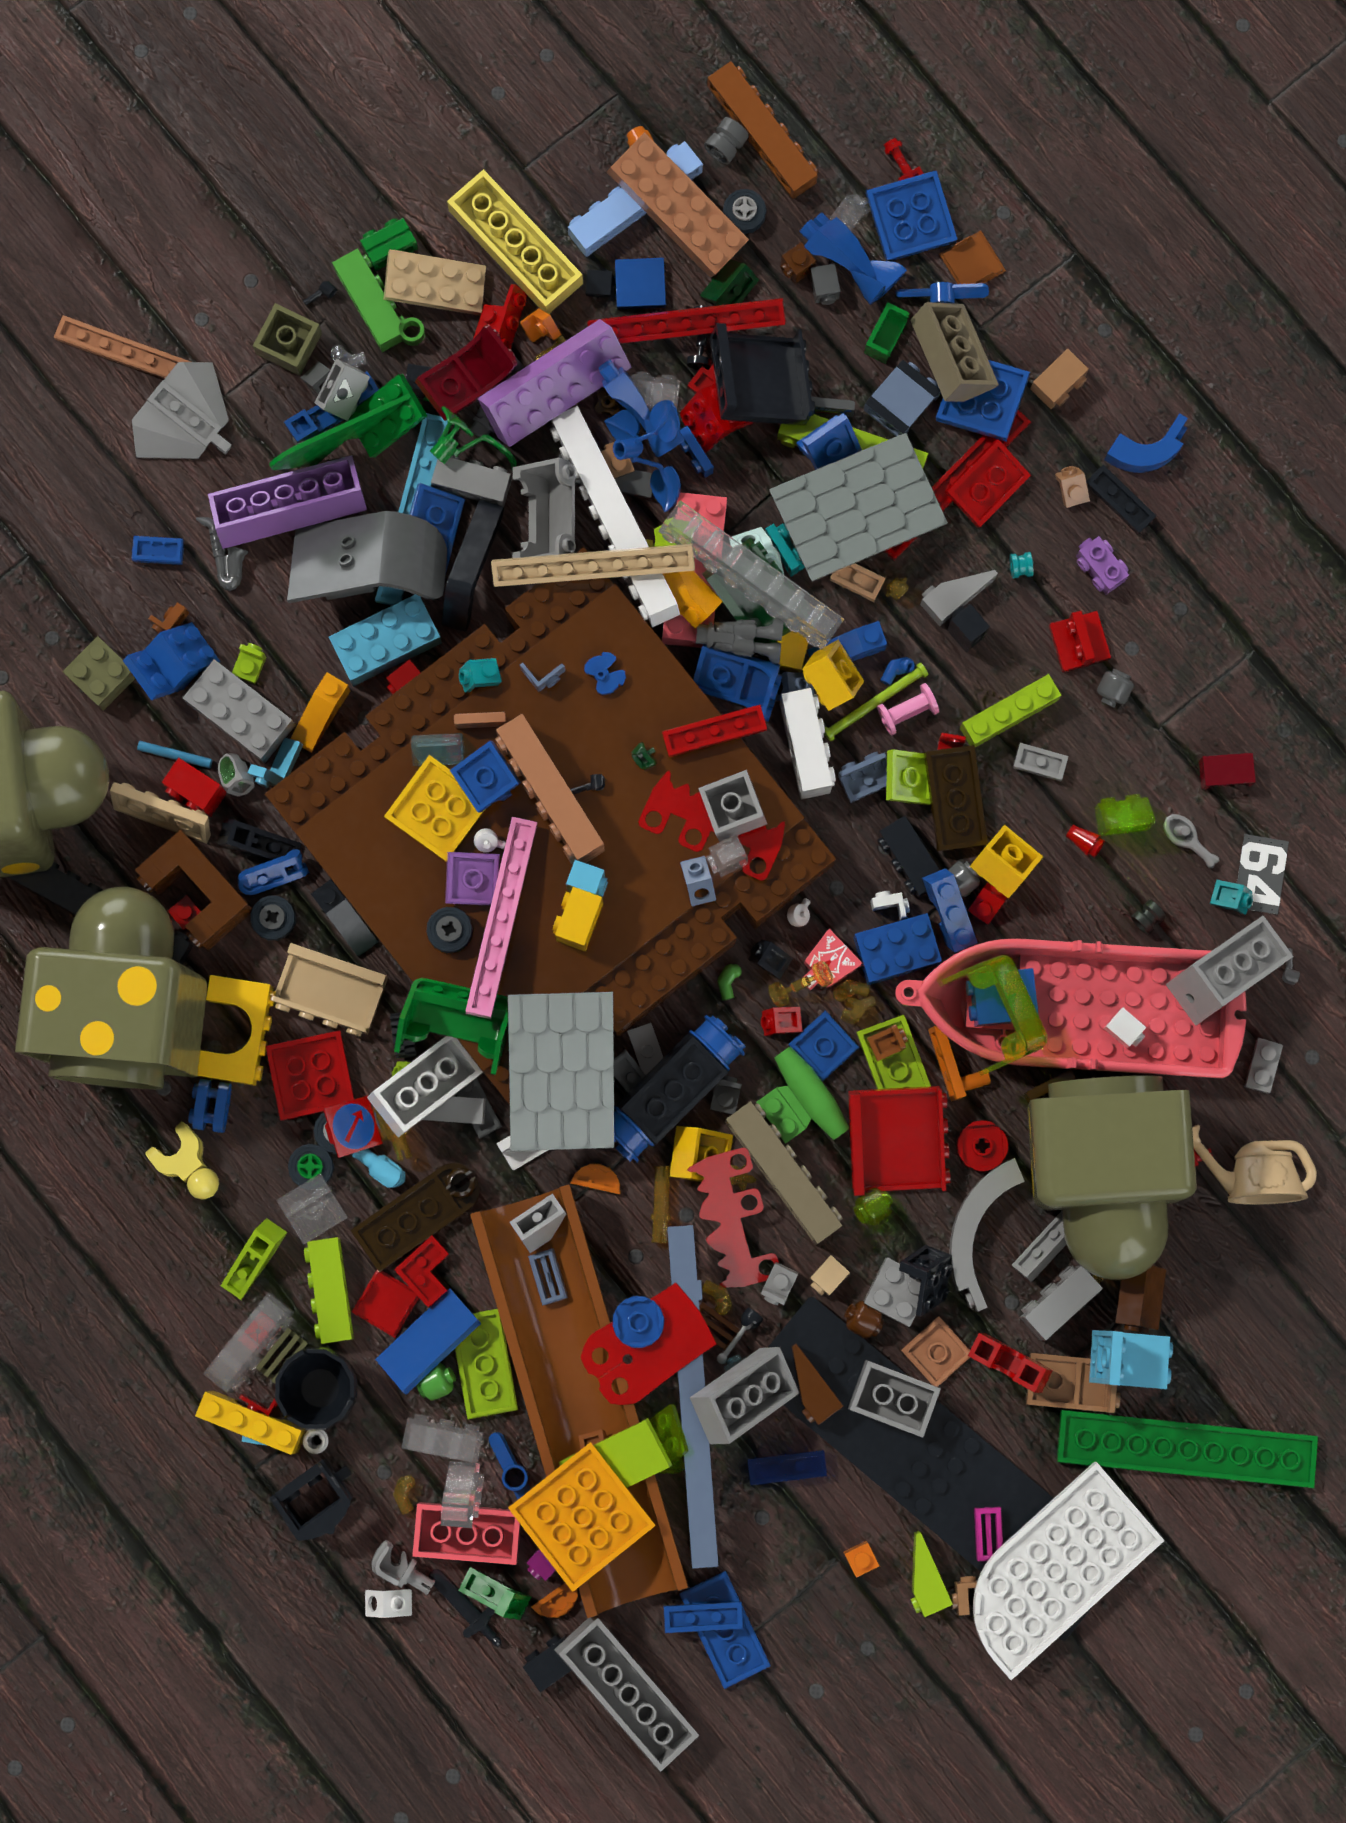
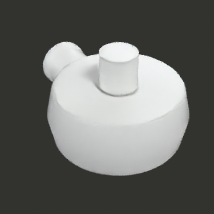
(487, 840)
(798, 914)

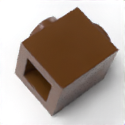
(797, 263)

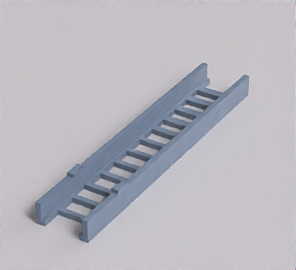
(691, 1380)

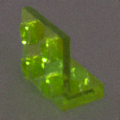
(671, 1436)

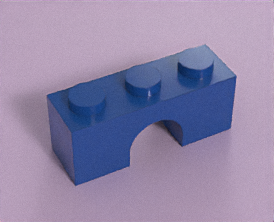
(949, 903)

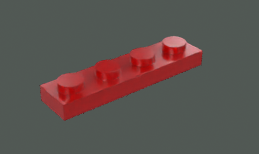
(714, 730)

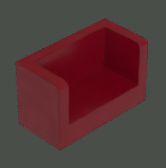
(1227, 770)

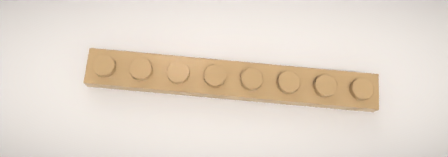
(593, 565)

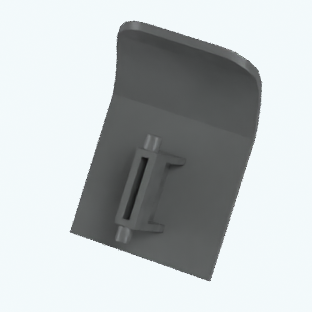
(366, 553)

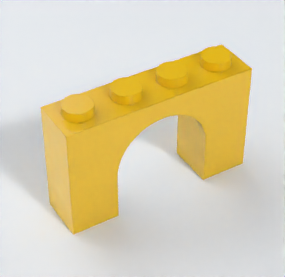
(244, 1064)
(262, 1428)

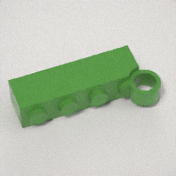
(368, 297)

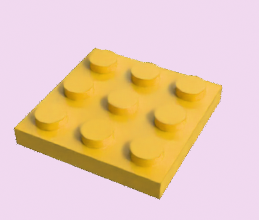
(434, 809)

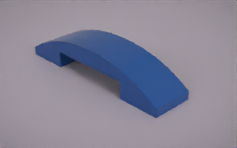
(316, 420)

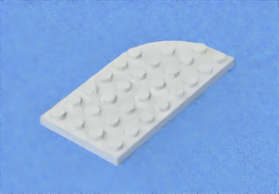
(1058, 1568)

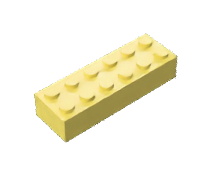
(515, 242)

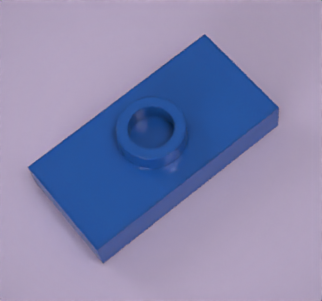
(157, 550)

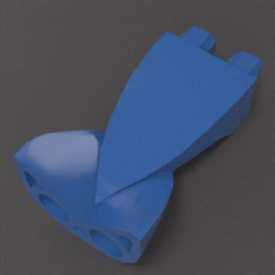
(838, 243)
(624, 391)

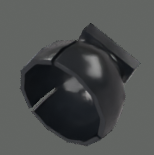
(316, 1388)

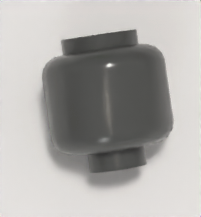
(1115, 687)
(966, 877)

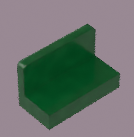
(730, 284)

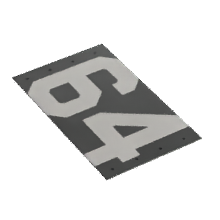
(1263, 871)

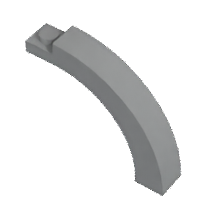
(966, 1223)

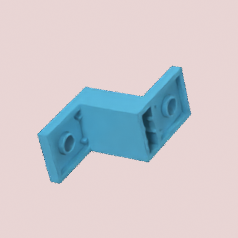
(1130, 1359)

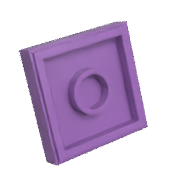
(471, 878)

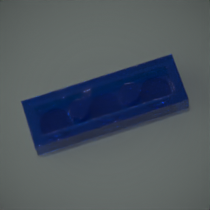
(787, 1467)

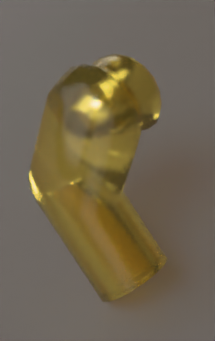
(850, 988)
(720, 1295)
(401, 1493)

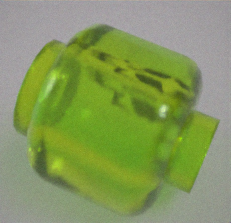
(873, 1206)

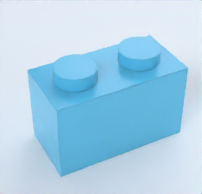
(587, 878)

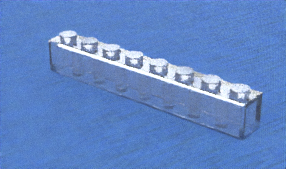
(751, 575)

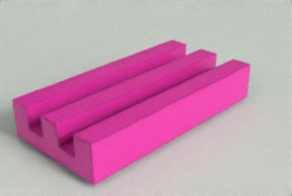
(978, 1531)

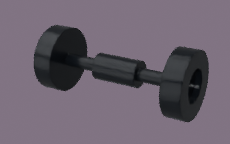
(699, 360)

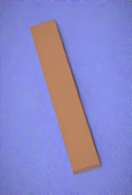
(115, 347)

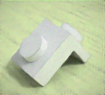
(886, 900)

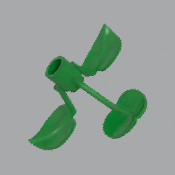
(447, 445)

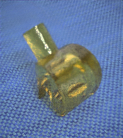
(858, 1008)

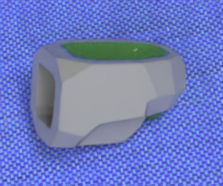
(234, 775)

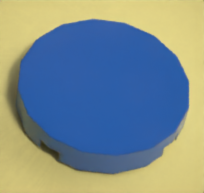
(638, 1321)

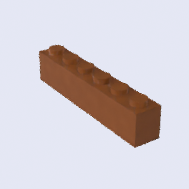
(765, 133)

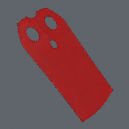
(681, 1342)

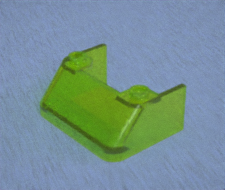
(1030, 1032)

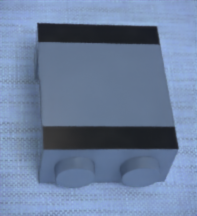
(902, 398)

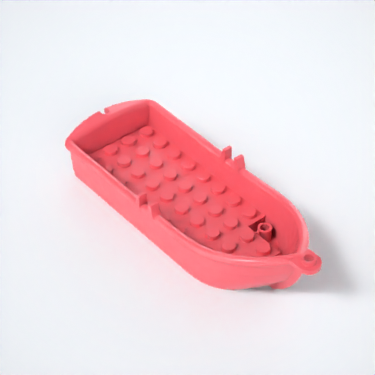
(1078, 996)

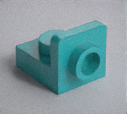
(1232, 896)

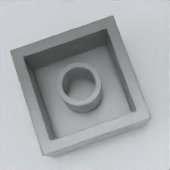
(732, 805)
(894, 1293)

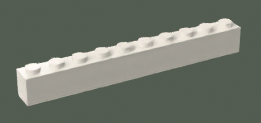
(611, 510)

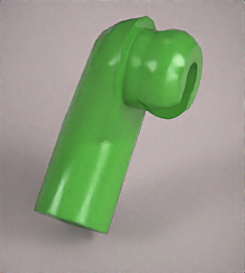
(726, 978)

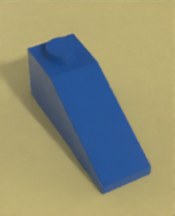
(860, 641)

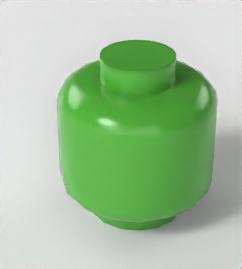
(437, 1383)

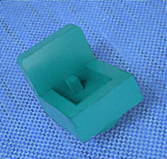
(479, 674)

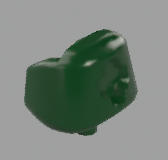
(643, 757)

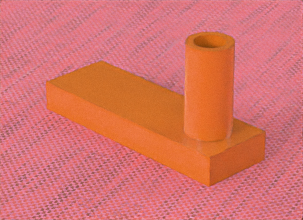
(954, 1083)

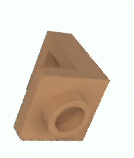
(617, 467)
(1073, 486)
(960, 1597)

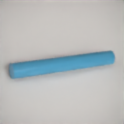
(174, 754)

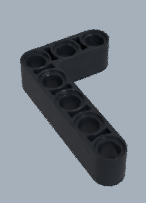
(469, 565)

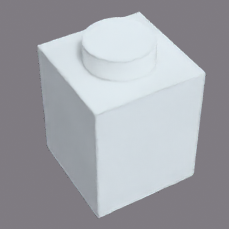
(1126, 1028)

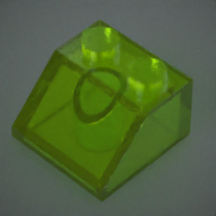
(1124, 816)

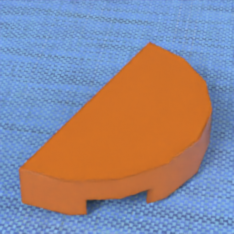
(597, 1177)
(557, 1602)

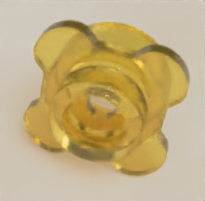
(897, 588)

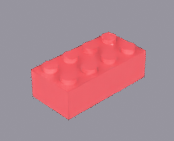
(490, 1540)

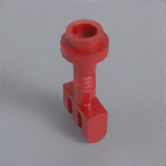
(892, 147)

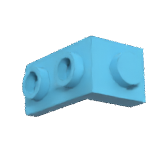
(281, 766)

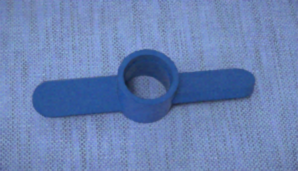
(947, 292)
(508, 1462)

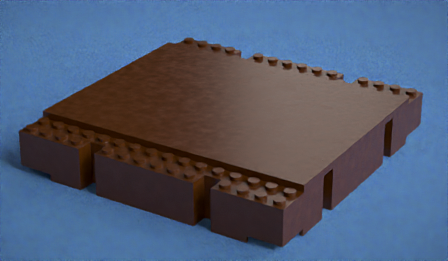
(647, 930)

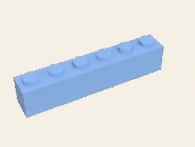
(619, 210)

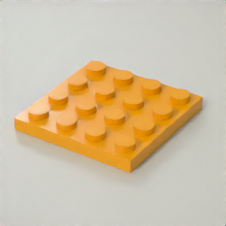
(581, 1516)

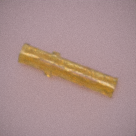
(661, 1203)

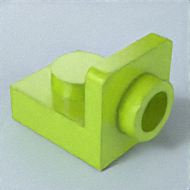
(249, 663)

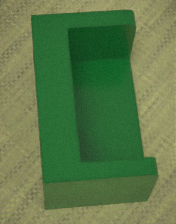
(886, 333)

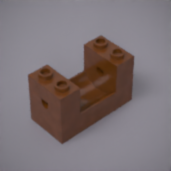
(182, 856)

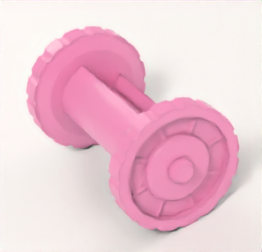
(908, 709)

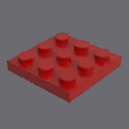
(309, 1074)

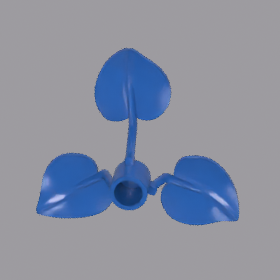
(628, 444)

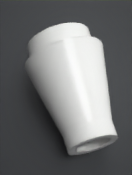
(308, 1441)

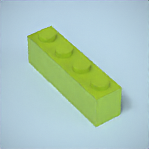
(1010, 711)
(330, 1290)

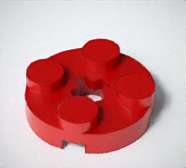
(993, 1155)

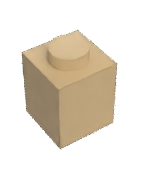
(828, 1276)

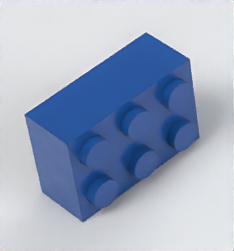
(897, 949)

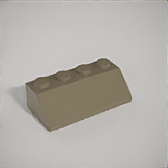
(953, 351)

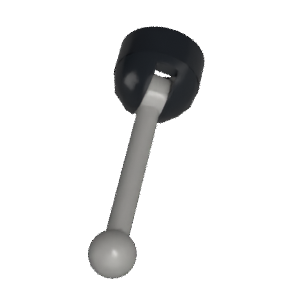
(750, 1320)

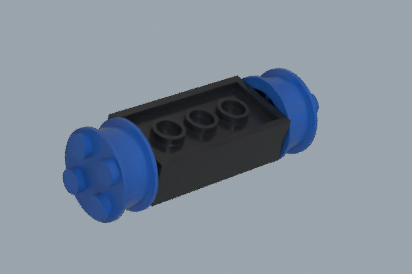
(674, 1087)

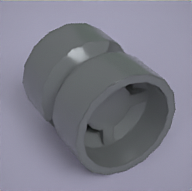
(724, 143)

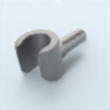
(1290, 976)

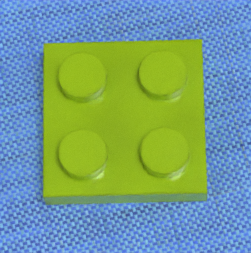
(907, 777)

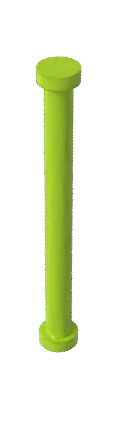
(920, 671)

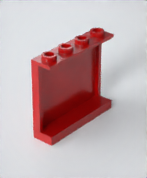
(898, 1139)

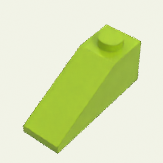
(253, 1258)
(927, 1584)

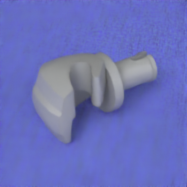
(399, 1573)

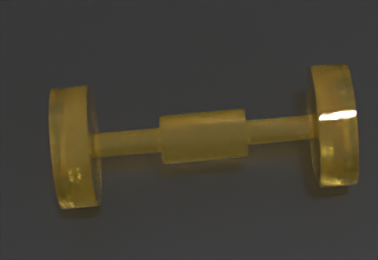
(821, 973)

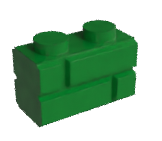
(393, 236)

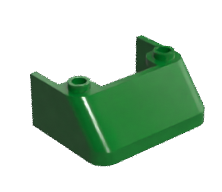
(441, 1010)

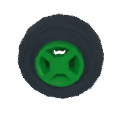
(302, 1167)

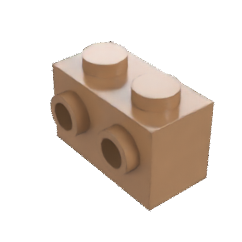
(1060, 379)

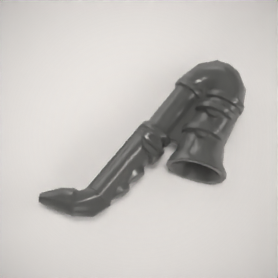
(228, 567)

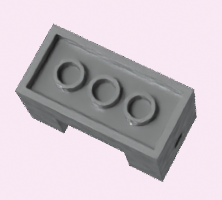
(1229, 970)

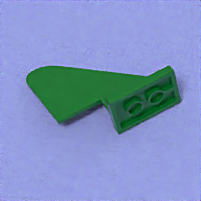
(375, 422)

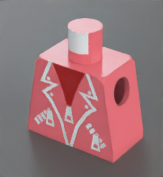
(835, 955)

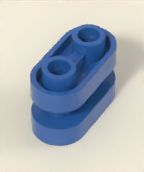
(202, 1093)

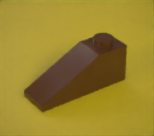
(814, 1392)

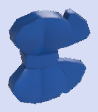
(606, 681)

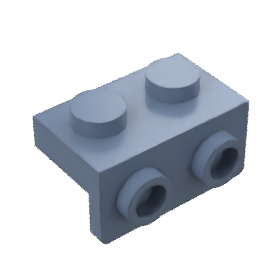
(865, 777)

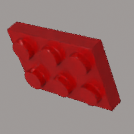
(987, 483)

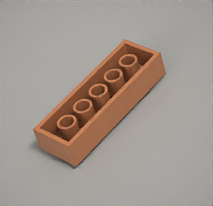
(677, 205)
(550, 790)

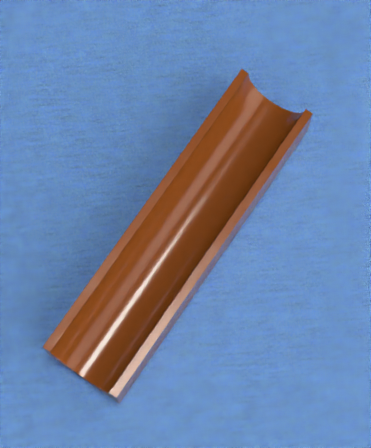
(560, 1392)

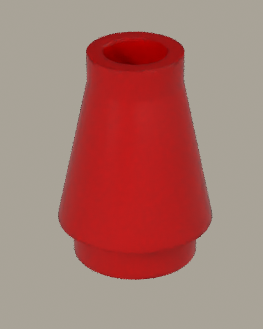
(1085, 840)

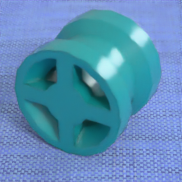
(1021, 565)

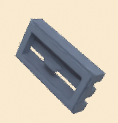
(557, 1273)

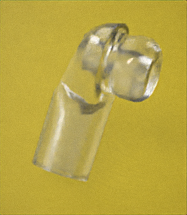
(355, 360)

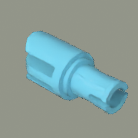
(381, 1168)

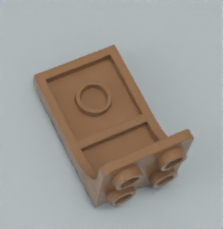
(1071, 1388)

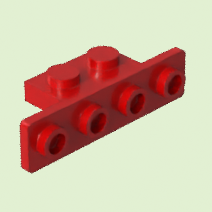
(504, 318)

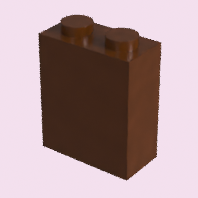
(1141, 1300)

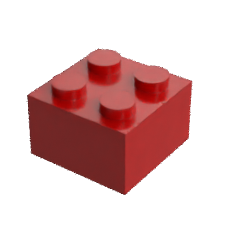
(194, 787)

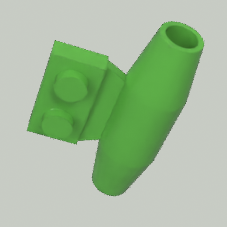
(803, 1099)

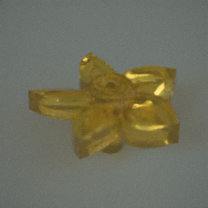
(742, 1179)

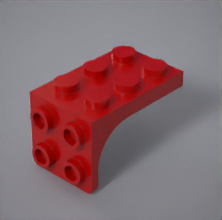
(704, 419)

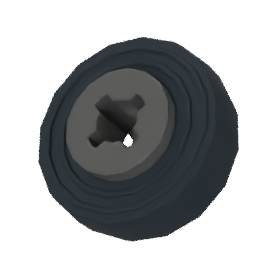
(278, 925)
(458, 933)

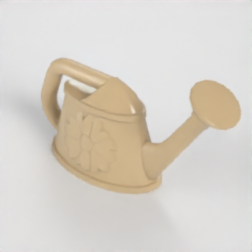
(1262, 1172)

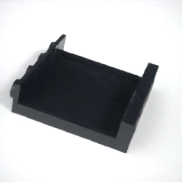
(761, 377)

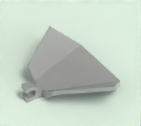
(182, 415)

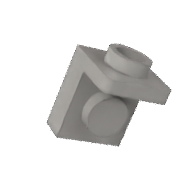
(779, 1284)

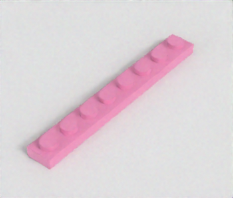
(501, 918)

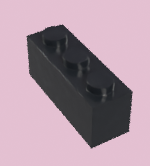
(908, 854)

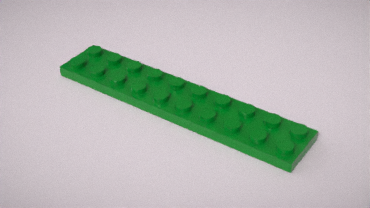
(1187, 1449)

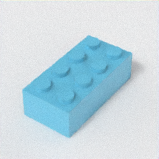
(385, 639)

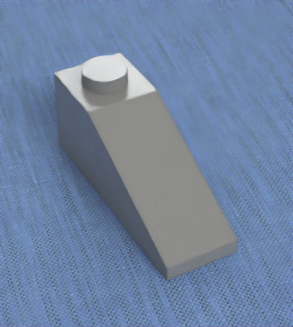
(951, 595)

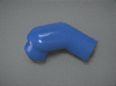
(897, 667)

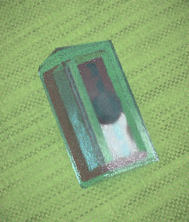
(442, 747)

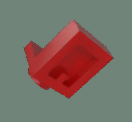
(781, 1020)

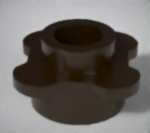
(602, 407)

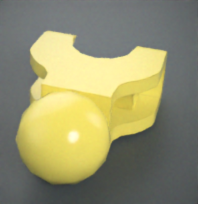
(187, 1164)

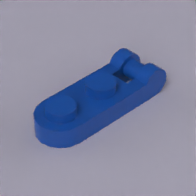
(272, 873)

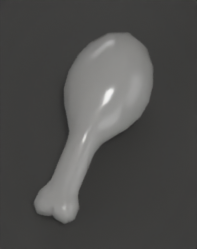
(1183, 834)

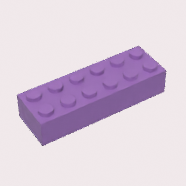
(552, 383)
(287, 502)

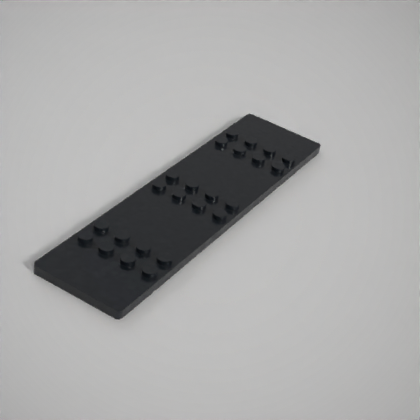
(930, 1476)

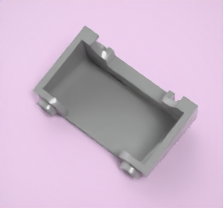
(551, 507)

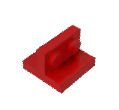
(1079, 641)

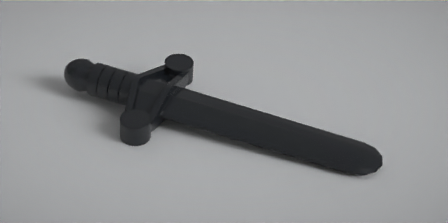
(477, 1620)

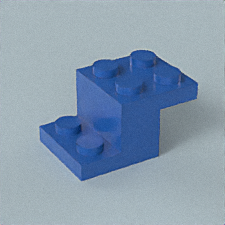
(171, 661)

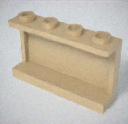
(329, 990)

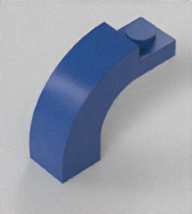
(1145, 458)

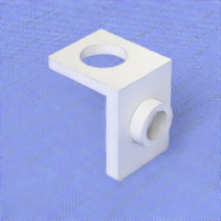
(389, 1603)

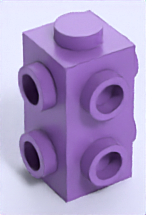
(1101, 564)

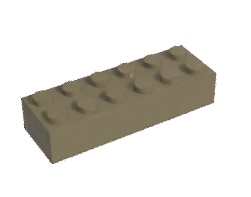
(783, 1172)

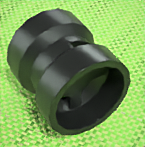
(1148, 916)

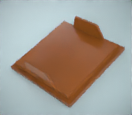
(972, 260)

